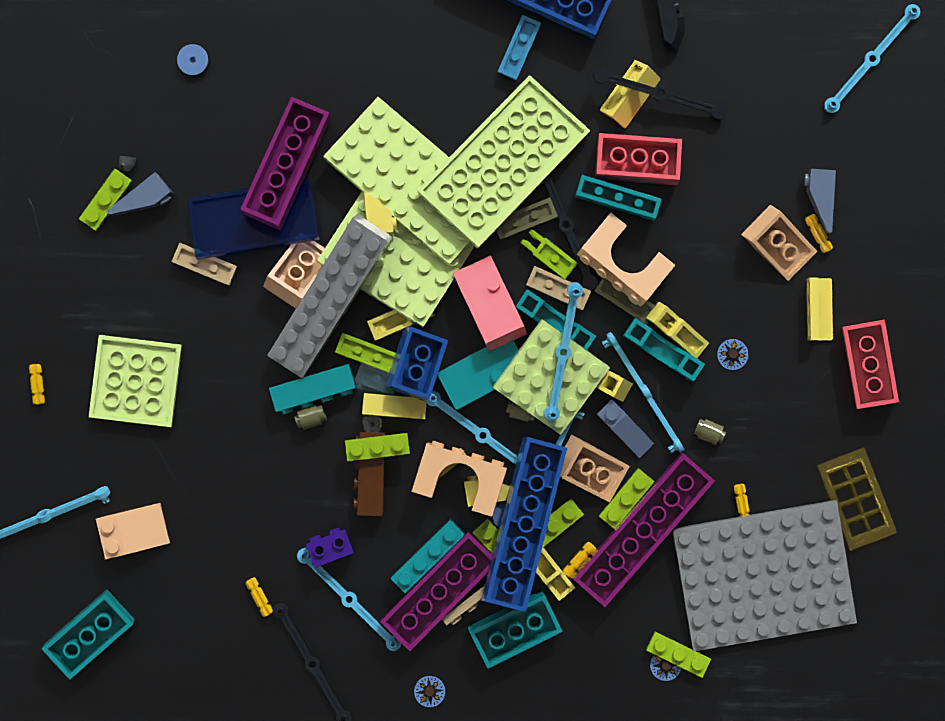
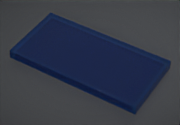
(223, 229)

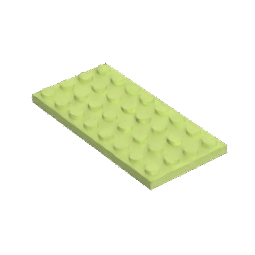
(503, 161)
(391, 163)

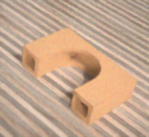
(636, 286)
(489, 474)

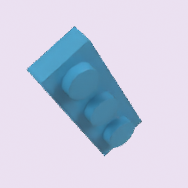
(519, 47)

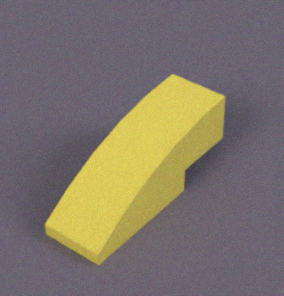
(389, 324)
(677, 330)
(394, 406)
(553, 576)

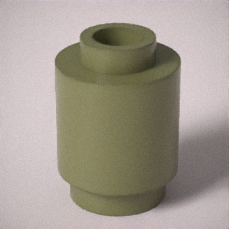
(518, 413)
(310, 417)
(709, 431)

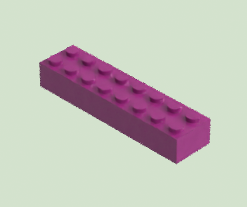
(643, 529)

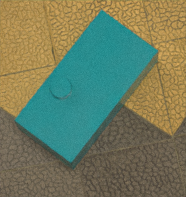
(476, 374)
(514, 630)
(88, 634)

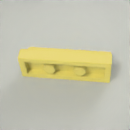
(625, 102)
(819, 309)

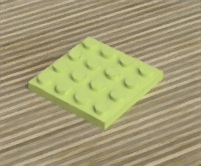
(532, 372)
(135, 381)

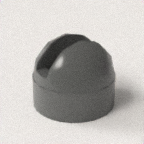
(127, 163)

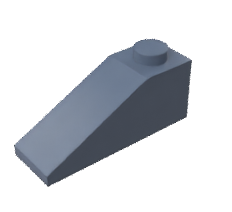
(821, 192)
(146, 195)
(624, 428)

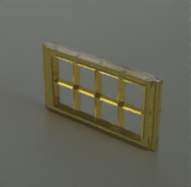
(842, 462)

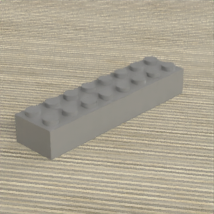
(330, 295)

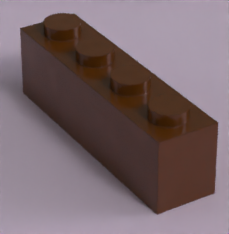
(370, 482)

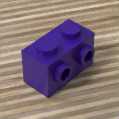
(329, 548)

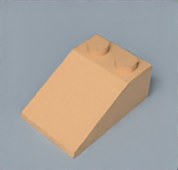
(779, 242)
(295, 272)
(592, 469)
(132, 531)

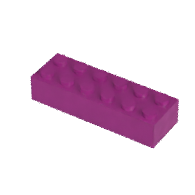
(286, 163)
(438, 591)

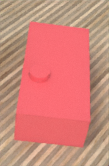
(638, 159)
(490, 303)
(870, 364)

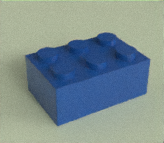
(416, 363)

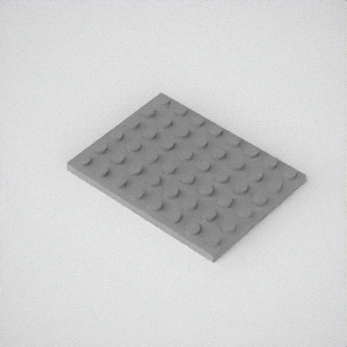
(764, 575)

